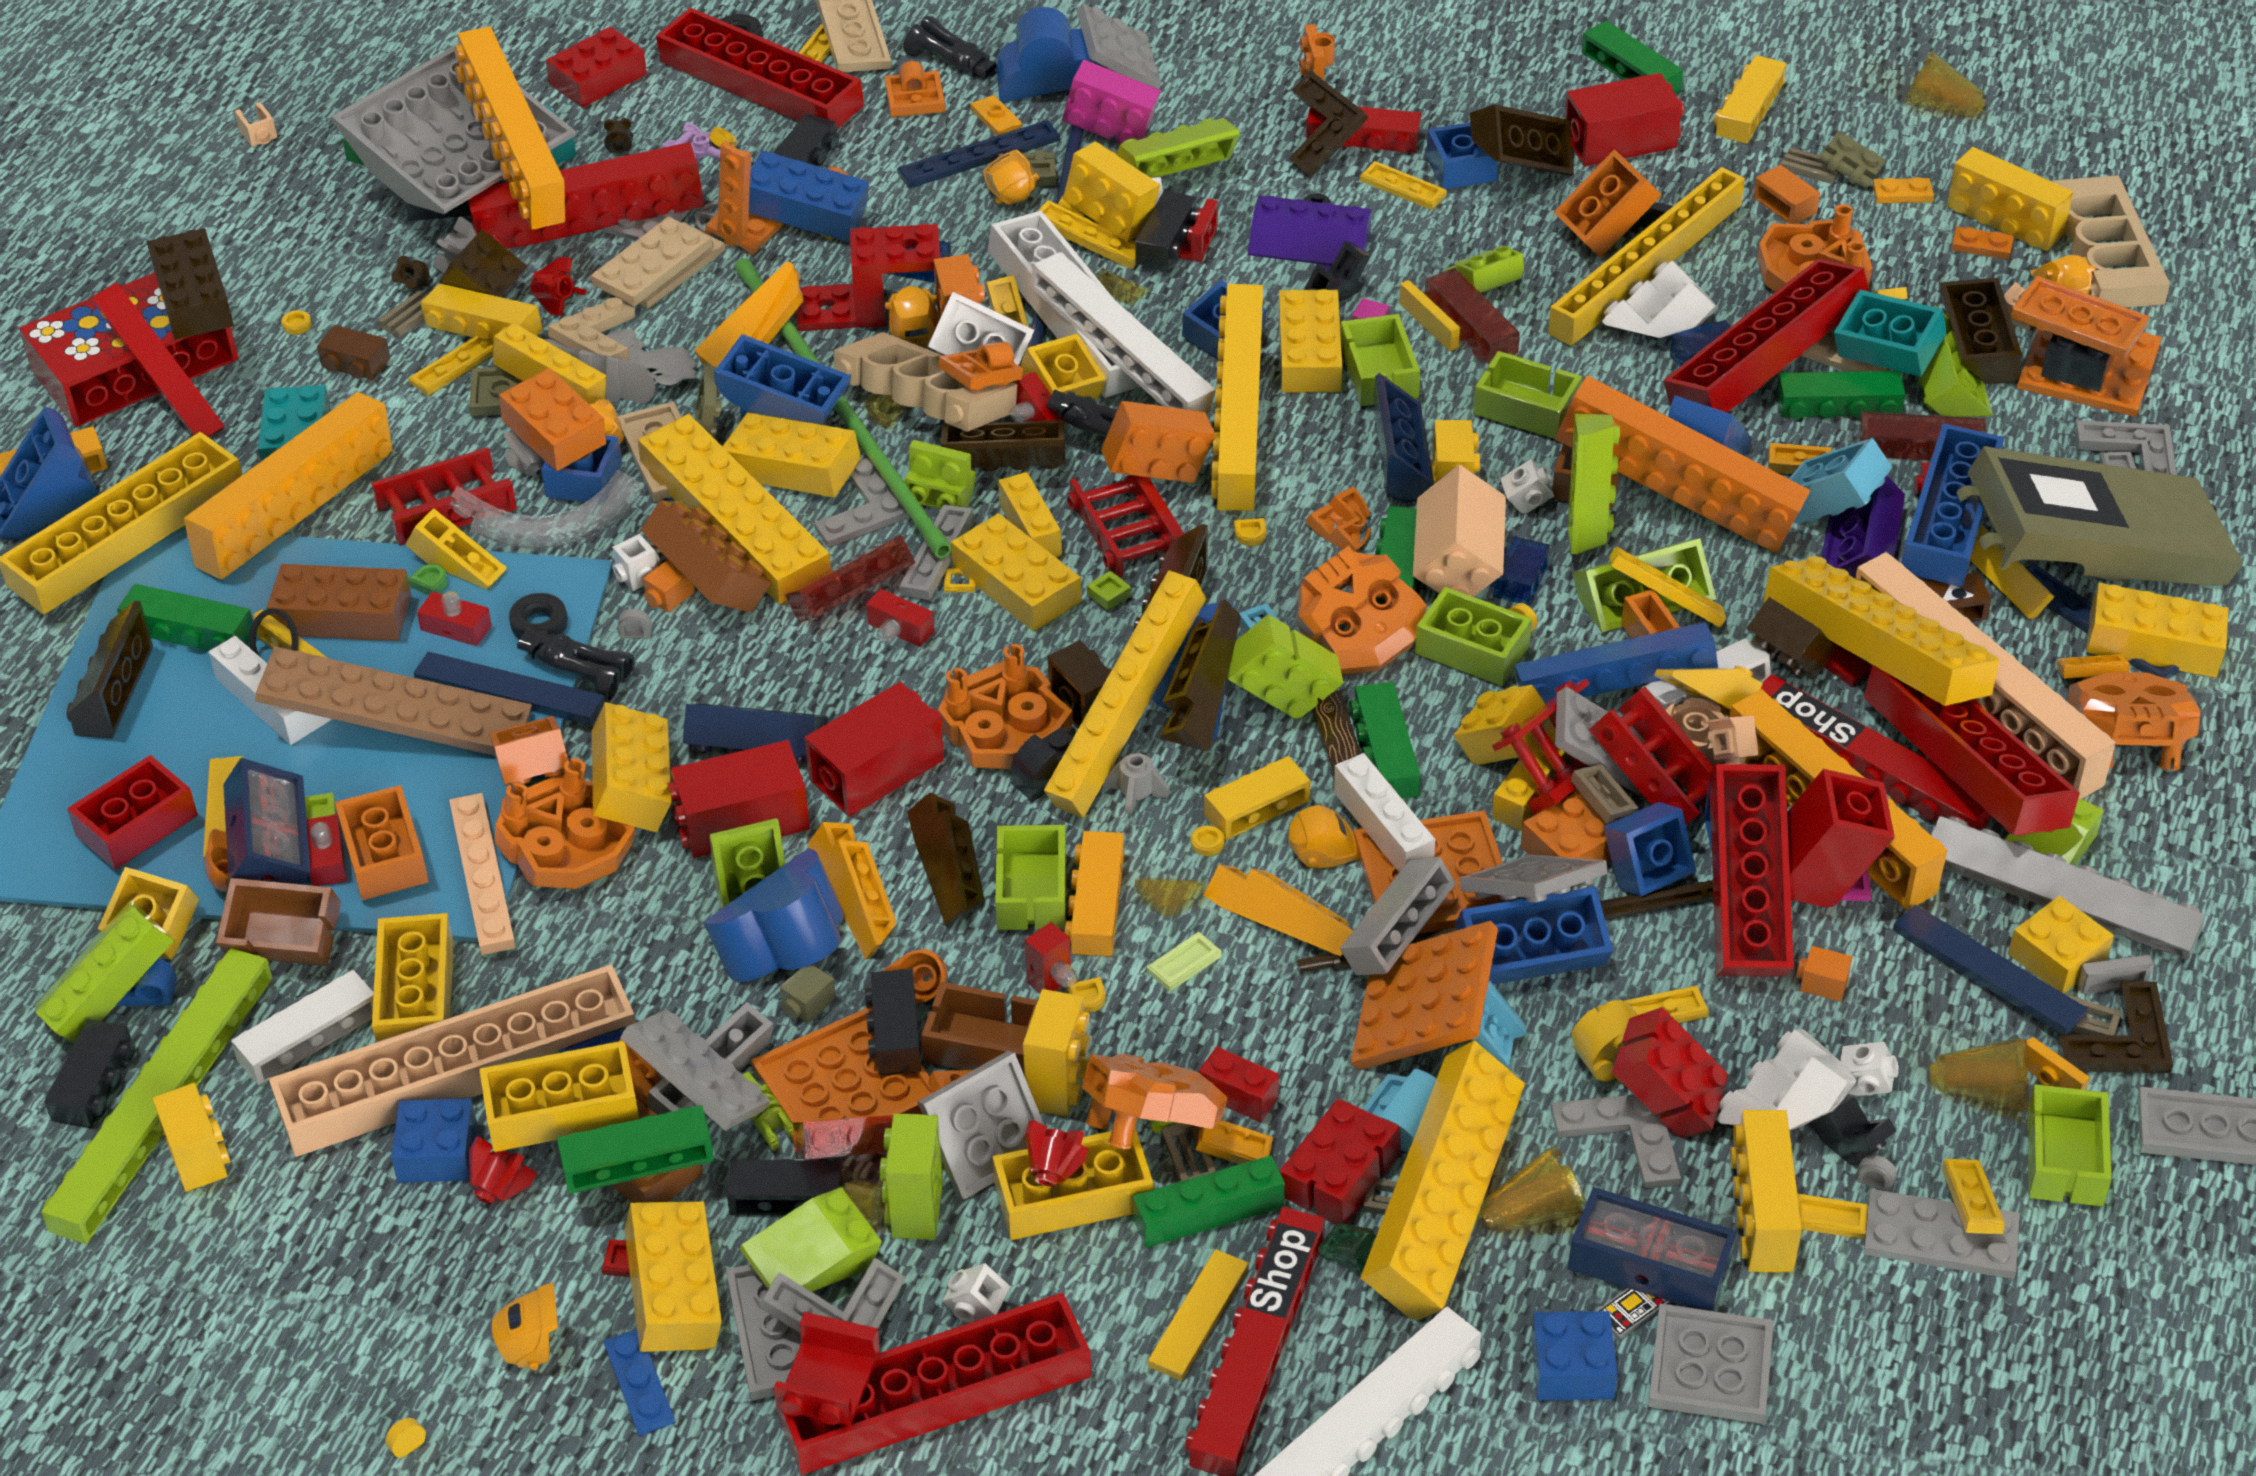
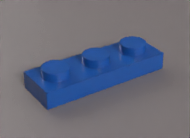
(638, 1383)

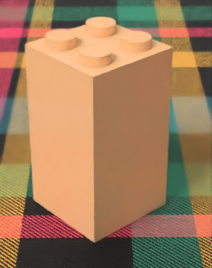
(1459, 534)

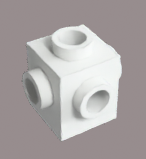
(1528, 486)
(634, 561)
(1871, 1067)
(975, 1293)

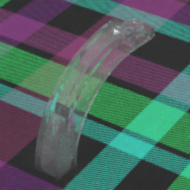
(554, 529)

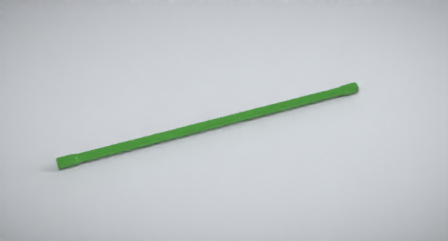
(931, 534)

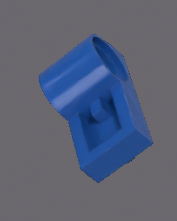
(153, 988)

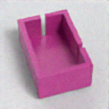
(1110, 103)

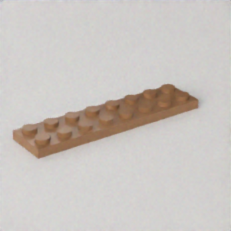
(386, 700)

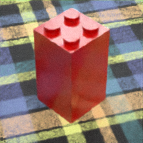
(1623, 115)
(874, 748)
(737, 793)
(1835, 835)

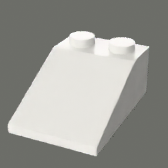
(969, 325)

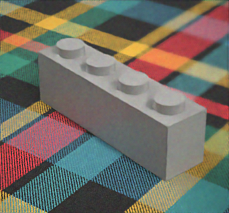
(1397, 916)
(736, 1040)

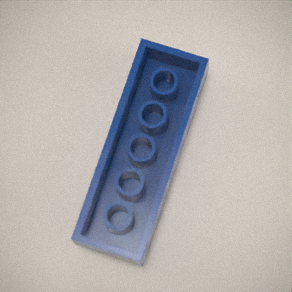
(1942, 526)

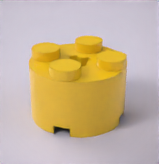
(1600, 1036)

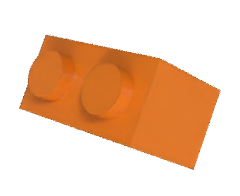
(1786, 195)
(1646, 615)

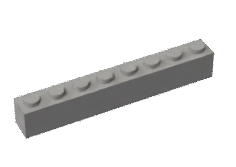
(2042, 878)

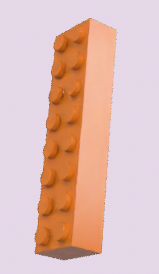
(1692, 467)

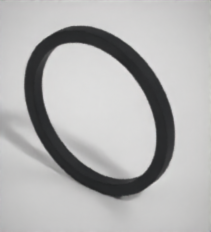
(253, 631)

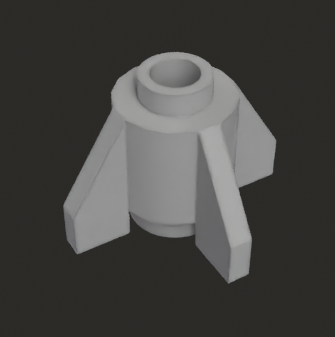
(454, 243)
(522, 456)
(1137, 780)

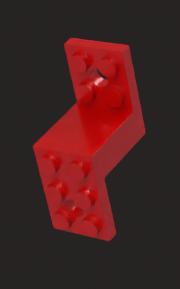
(872, 255)

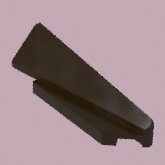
(1201, 679)
(946, 855)

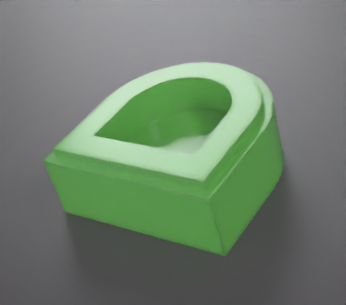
(429, 579)

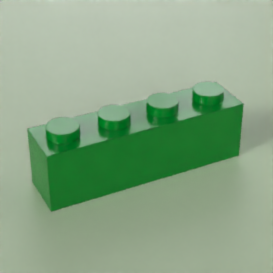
(1626, 55)
(1839, 393)
(1398, 542)
(188, 618)
(1386, 736)
(635, 1149)
(1208, 1201)

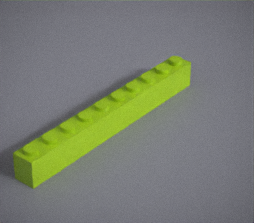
(134, 1125)

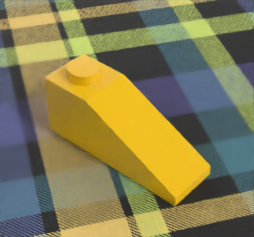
(445, 545)
(1714, 684)

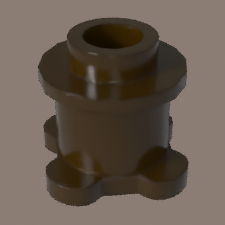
(618, 135)
(411, 273)

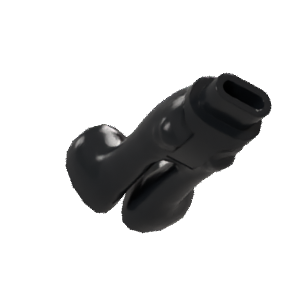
(948, 47)
(1082, 412)
(575, 658)

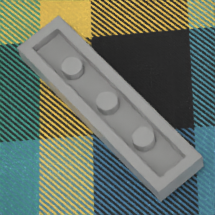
(928, 570)

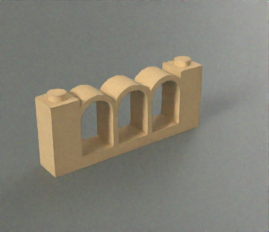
(2125, 286)
(914, 380)

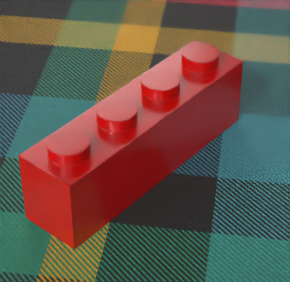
(1382, 130)

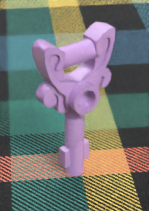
(701, 143)

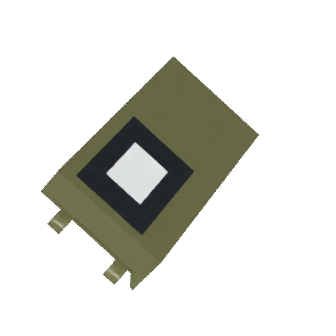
(2101, 516)

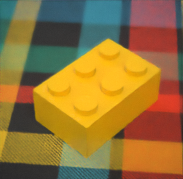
(1110, 191)
(1057, 1051)

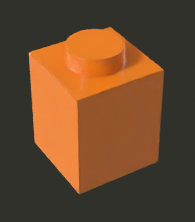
(666, 587)
(1824, 973)

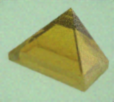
(1120, 287)
(884, 409)
(1169, 895)
(868, 1200)

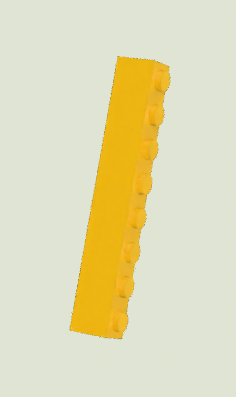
(1125, 694)

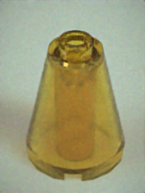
(1945, 89)
(1986, 1073)
(1535, 1195)

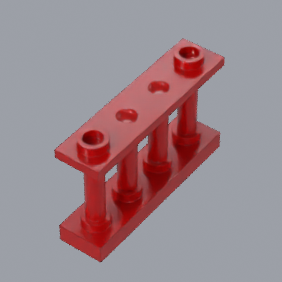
(435, 478)
(1146, 501)
(1670, 745)
(1548, 791)

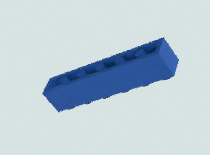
(1621, 662)

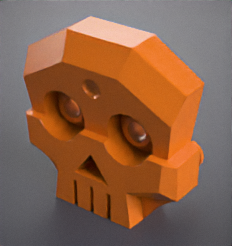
(1793, 247)
(1375, 630)
(2139, 711)
(990, 714)
(554, 831)
(1147, 1092)

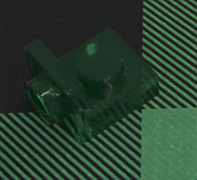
(1348, 1245)

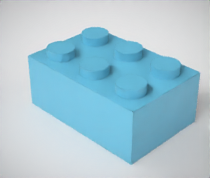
(1840, 479)

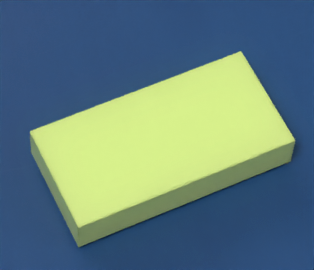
(1184, 961)

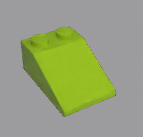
(2067, 842)
(745, 858)
(815, 1243)

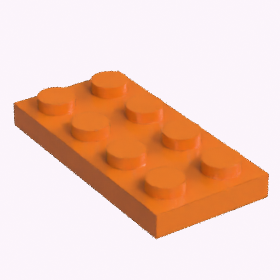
(2080, 317)

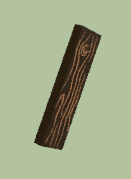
(1335, 730)

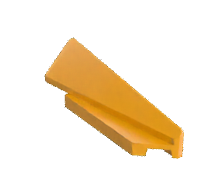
(757, 317)
(856, 884)
(1278, 906)

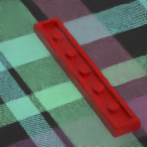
(156, 361)

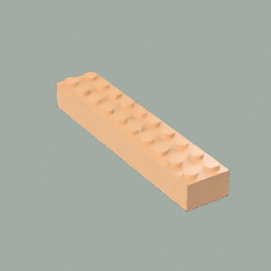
(2019, 697)
(442, 1060)

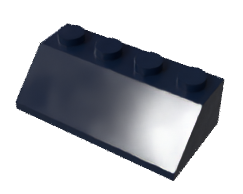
(1401, 441)
(747, 728)

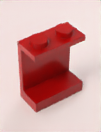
(829, 1370)

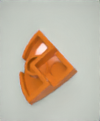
(1350, 516)

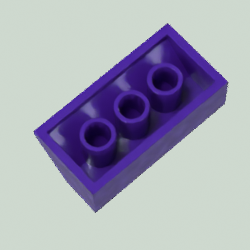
(1306, 229)
(1865, 532)

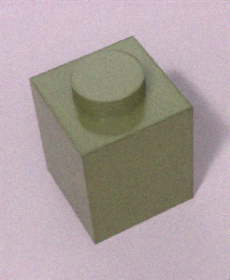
(807, 993)

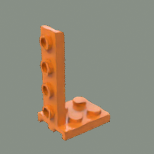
(733, 217)

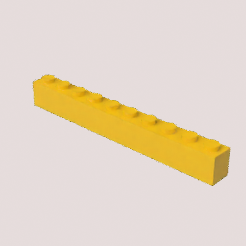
(1660, 242)

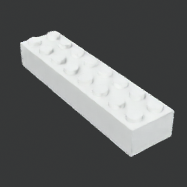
(1027, 240)

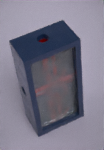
(266, 824)
(1652, 1250)

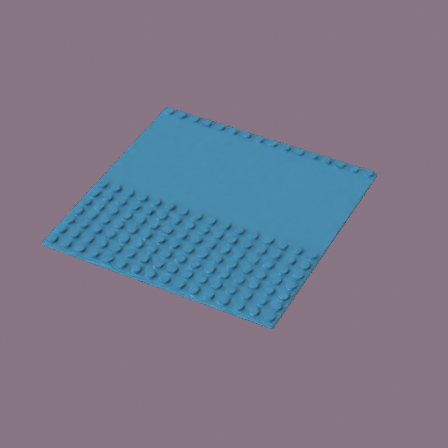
(190, 718)

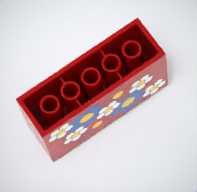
(93, 371)

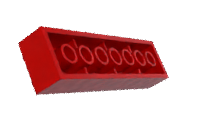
(758, 69)
(599, 196)
(1768, 337)
(1978, 756)
(950, 1381)

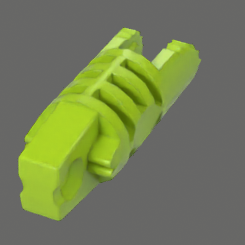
(771, 1118)

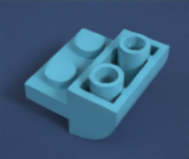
(1499, 1026)
(1402, 1102)

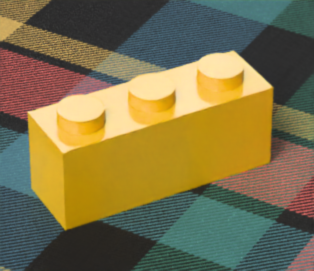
(1029, 512)
(1257, 797)

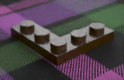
(1340, 123)
(2141, 1051)

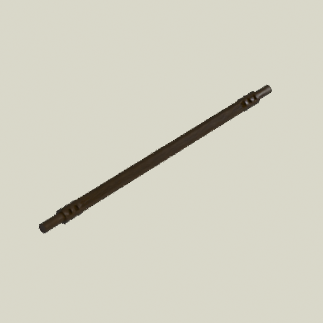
(1611, 909)

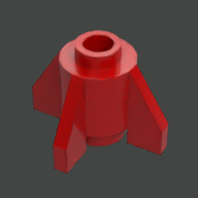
(553, 285)
(1053, 1153)
(496, 1173)

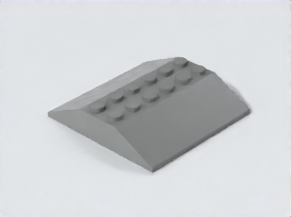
(425, 136)

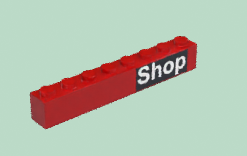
(1906, 775)
(1256, 1343)

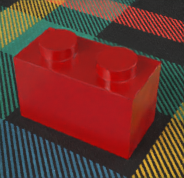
(1249, 1087)

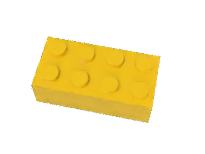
(2009, 198)
(1310, 341)
(794, 453)
(1016, 572)
(2158, 629)
(630, 767)
(412, 974)
(558, 1095)
(1766, 1191)
(1092, 1194)
(672, 1276)

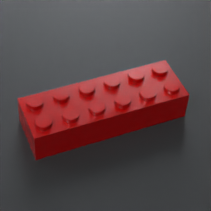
(1751, 870)

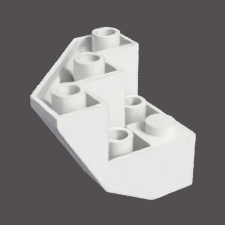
(1663, 305)
(1799, 1079)

